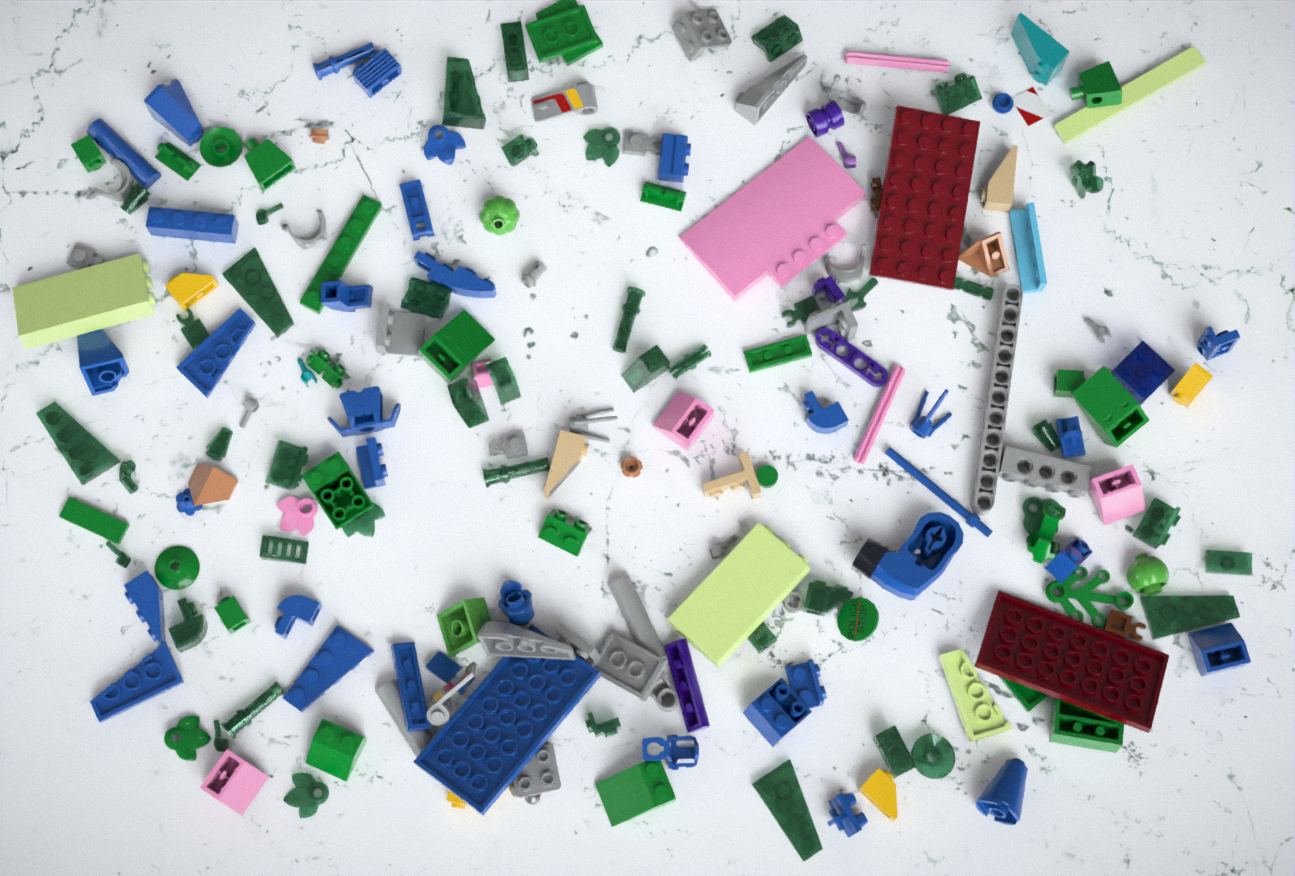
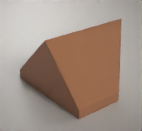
(987, 255)
(210, 485)

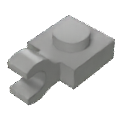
(83, 257)
(513, 446)

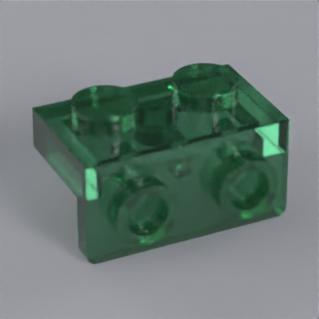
(778, 37)
(956, 93)
(426, 298)
(287, 465)
(1156, 523)

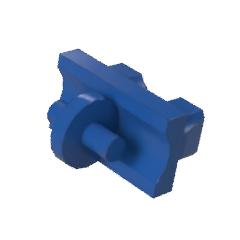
(1070, 437)
(844, 816)

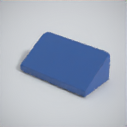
(445, 670)

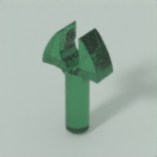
(860, 294)

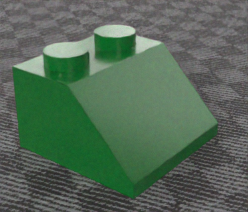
(335, 750)

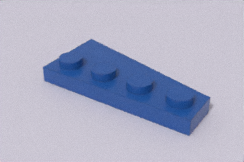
(214, 355)
(332, 662)
(145, 681)

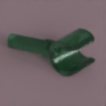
(262, 214)
(122, 559)
(220, 744)

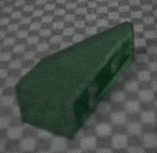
(514, 51)

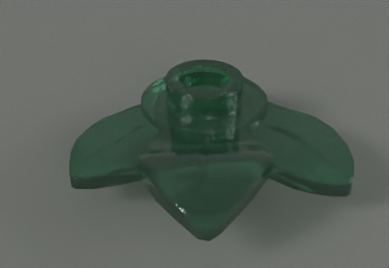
(600, 147)
(1033, 520)
(364, 523)
(303, 794)

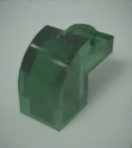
(192, 630)

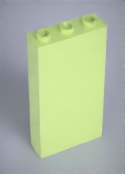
(83, 301)
(739, 594)

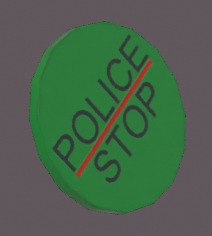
(858, 619)

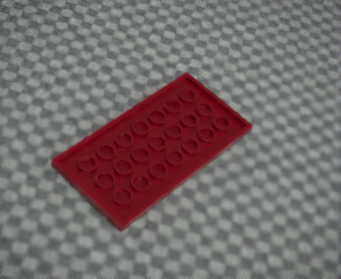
(924, 198)
(1072, 661)

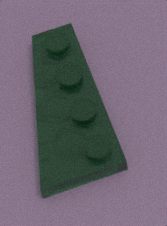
(257, 289)
(79, 448)
(1181, 614)
(787, 805)

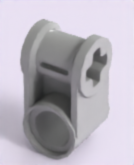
(662, 689)

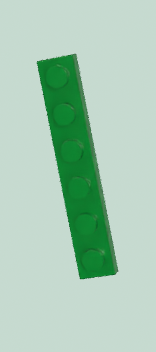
(342, 251)

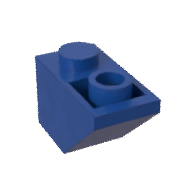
(1069, 559)

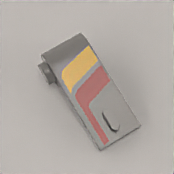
(566, 101)
(440, 703)

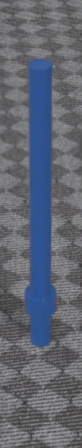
(972, 520)

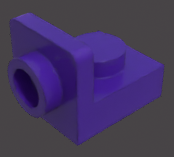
(832, 290)

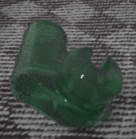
(125, 472)

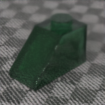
(645, 368)

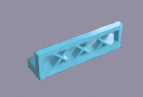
(1028, 249)

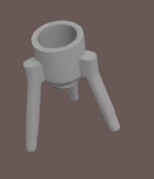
(579, 423)

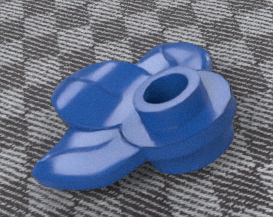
(444, 147)

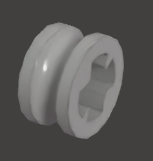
(800, 604)

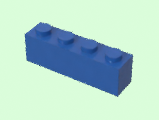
(192, 225)

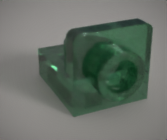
(520, 149)

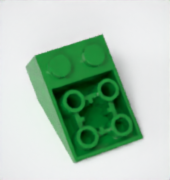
(455, 346)
(1109, 407)
(337, 490)

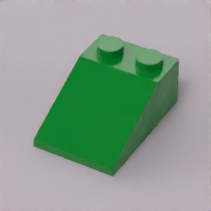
(635, 792)

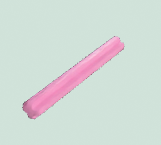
(896, 61)
(879, 414)

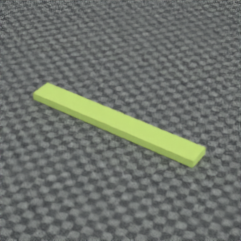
(1131, 94)

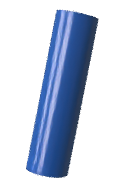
(119, 149)

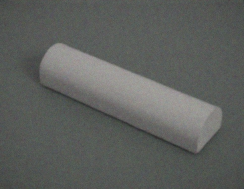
(636, 616)
(391, 700)

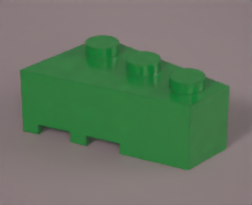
(1083, 728)

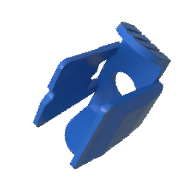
(365, 412)

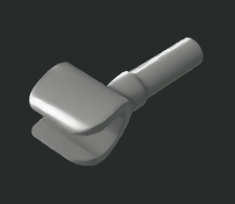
(1100, 331)
(251, 406)
(716, 549)

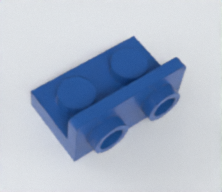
(1216, 345)
(805, 683)

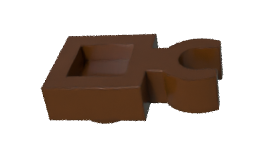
(876, 189)
(1120, 625)

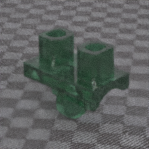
(1085, 178)

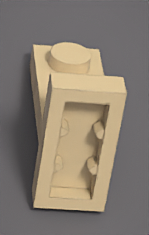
(735, 481)

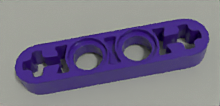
(848, 360)

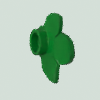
(190, 738)

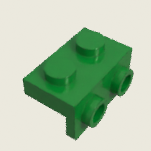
(565, 531)

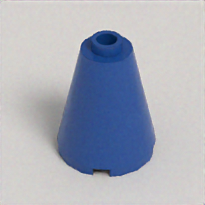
(1005, 793)

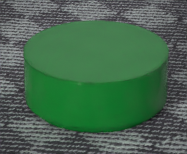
(767, 476)

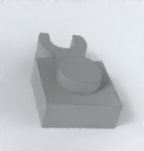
(637, 144)

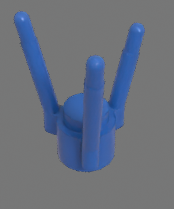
(922, 426)

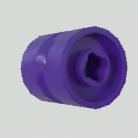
(828, 117)

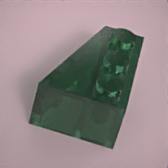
(460, 96)

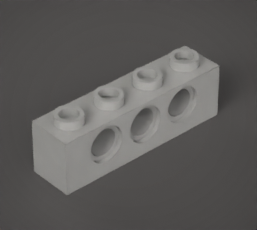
(1078, 473)

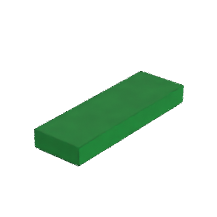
(777, 353)
(94, 521)

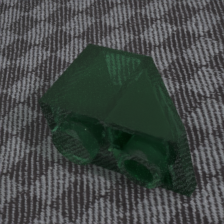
(468, 402)
(824, 599)

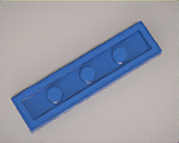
(410, 686)

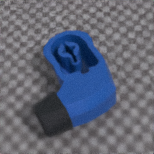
(918, 560)

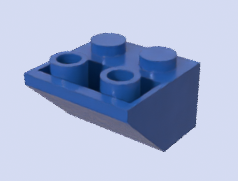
(1218, 649)
(777, 712)

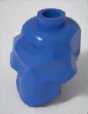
(516, 603)

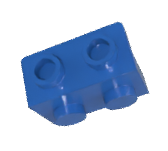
(370, 464)

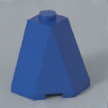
(173, 111)
(100, 362)

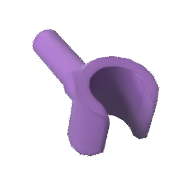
(848, 161)

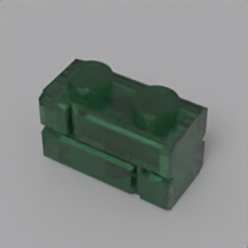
(894, 752)

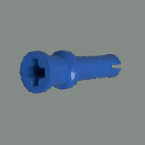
(334, 64)

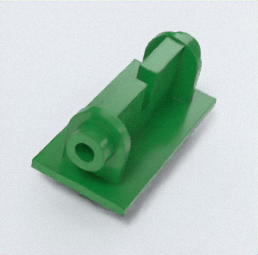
(177, 160)
(663, 196)
(334, 371)

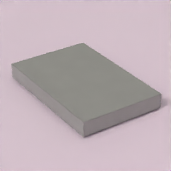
(629, 665)

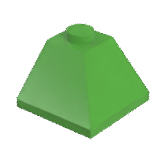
(461, 624)

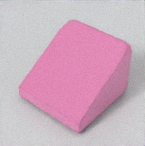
(481, 373)

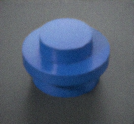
(1002, 103)

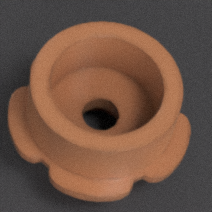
(319, 136)
(631, 461)

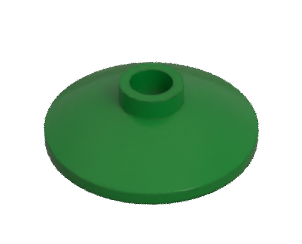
(221, 138)
(184, 575)

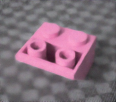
(684, 420)
(1117, 494)
(234, 782)

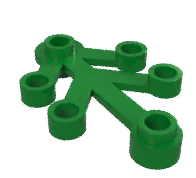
(1085, 595)

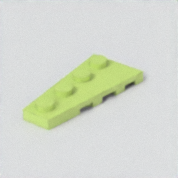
(972, 698)

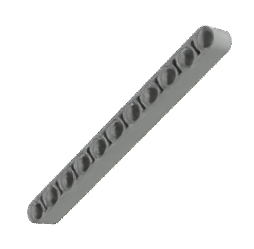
(993, 408)

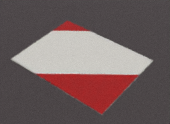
(1030, 106)

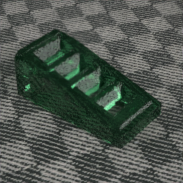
(264, 555)

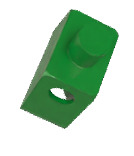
(1098, 87)
(267, 162)

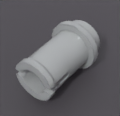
(535, 272)

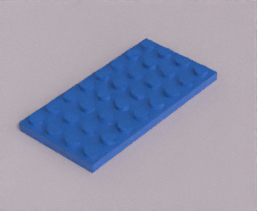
(504, 725)

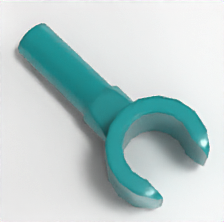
(306, 374)

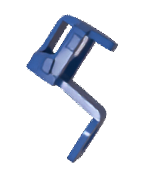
(671, 751)

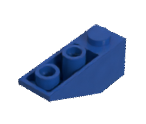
(150, 602)

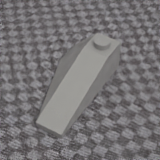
(762, 95)
(510, 640)

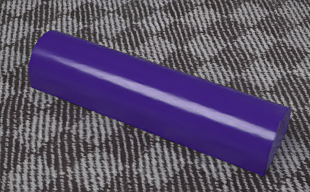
(687, 686)

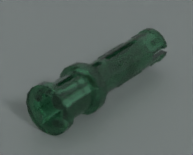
(630, 311)
(504, 475)
(243, 717)

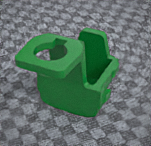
(1042, 544)

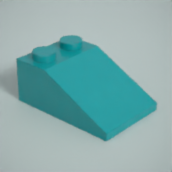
(1040, 51)

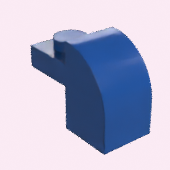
(346, 298)
(823, 420)
(296, 608)

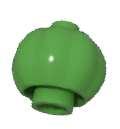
(499, 215)
(1147, 573)

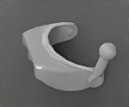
(835, 94)
(127, 182)
(316, 238)
(846, 275)

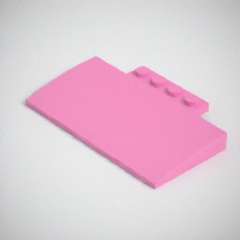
(776, 221)

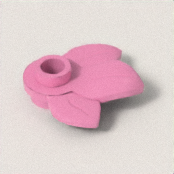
(294, 515)

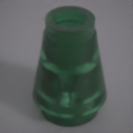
(135, 199)
(1046, 435)
(219, 444)

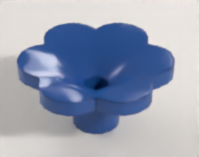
(186, 506)

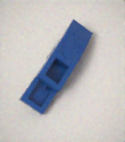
(462, 281)

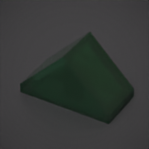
(503, 380)

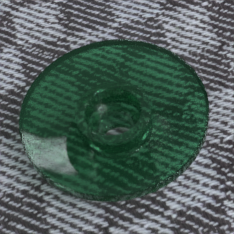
(939, 749)

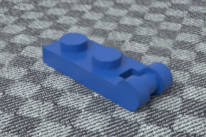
(416, 209)

